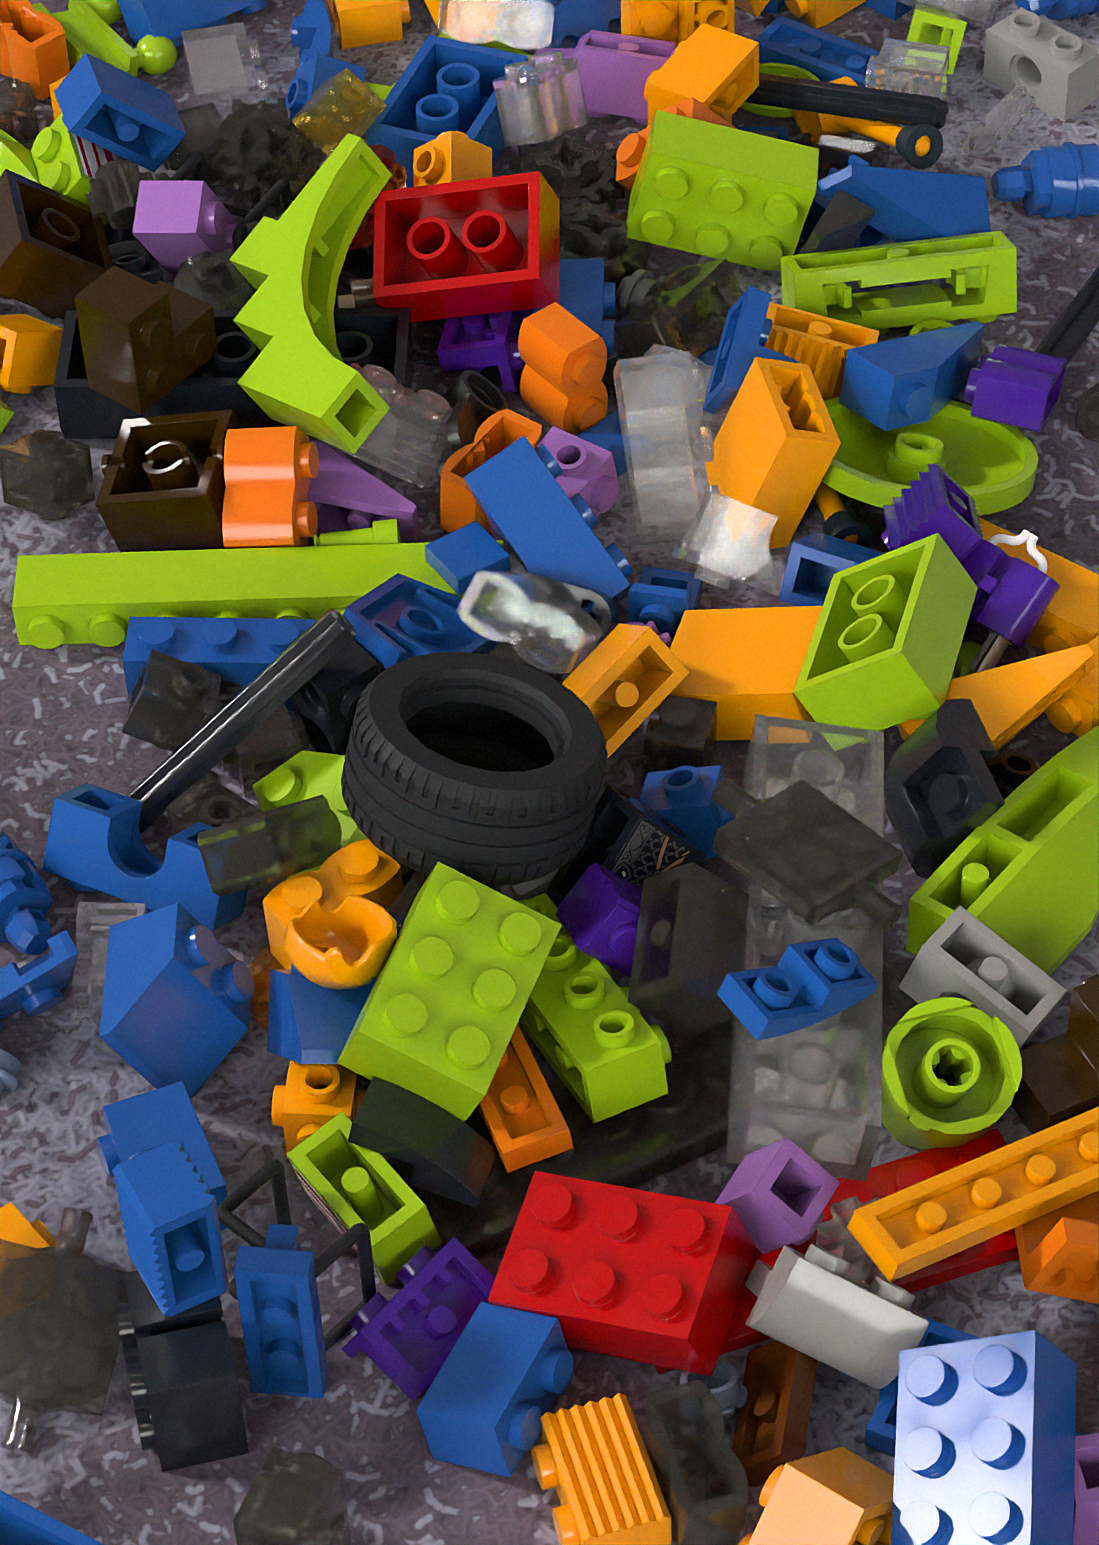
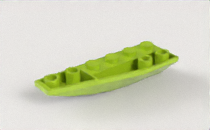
(1029, 865)

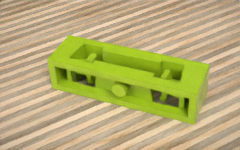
(976, 265)

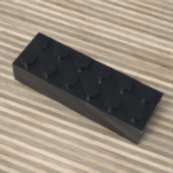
(362, 337)

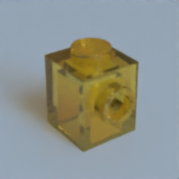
(338, 108)

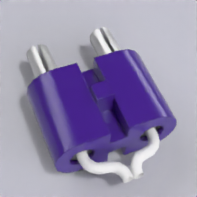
(1008, 595)

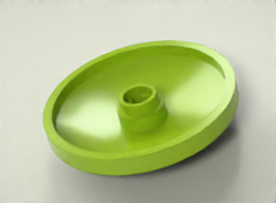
(984, 457)

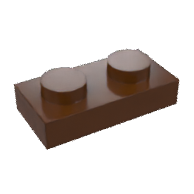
(777, 1411)

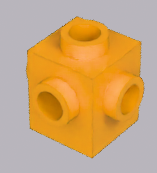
(313, 1098)

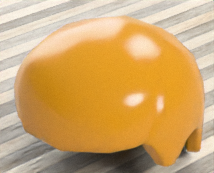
(341, 945)

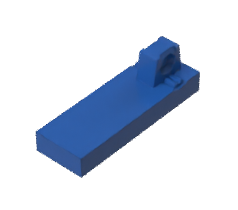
(281, 1316)

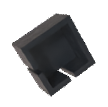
(181, 1379)

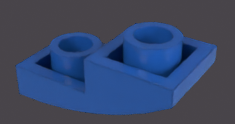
(312, 31)
(803, 989)

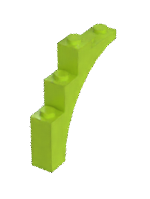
(291, 315)

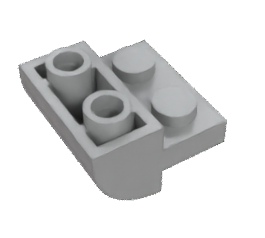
(834, 1317)

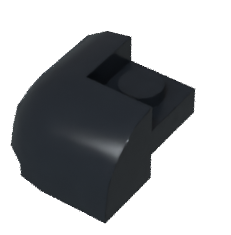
(941, 785)

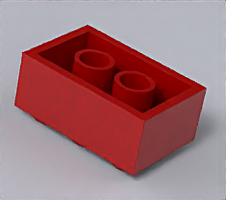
(467, 247)
(627, 1270)

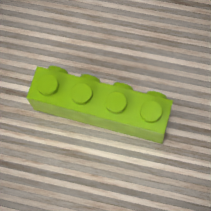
(591, 1030)

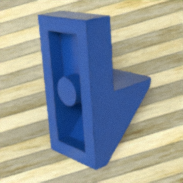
(741, 341)

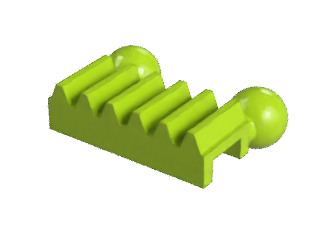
(89, 32)

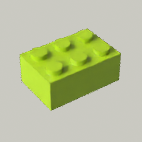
(721, 192)
(888, 638)
(450, 992)

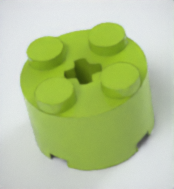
(962, 1042)

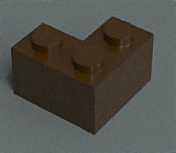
(141, 337)
(1062, 1072)

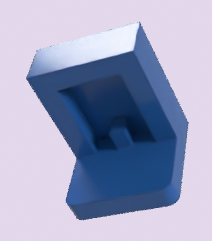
(663, 598)

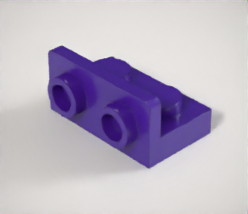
(484, 342)
(424, 1319)

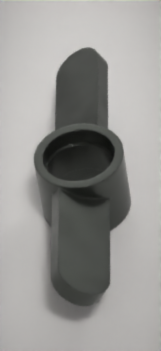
(474, 399)

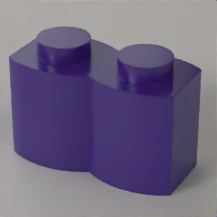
(1015, 387)

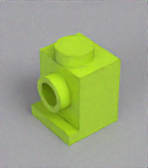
(937, 28)

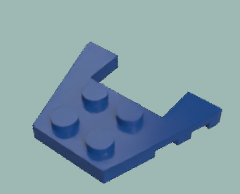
(411, 620)

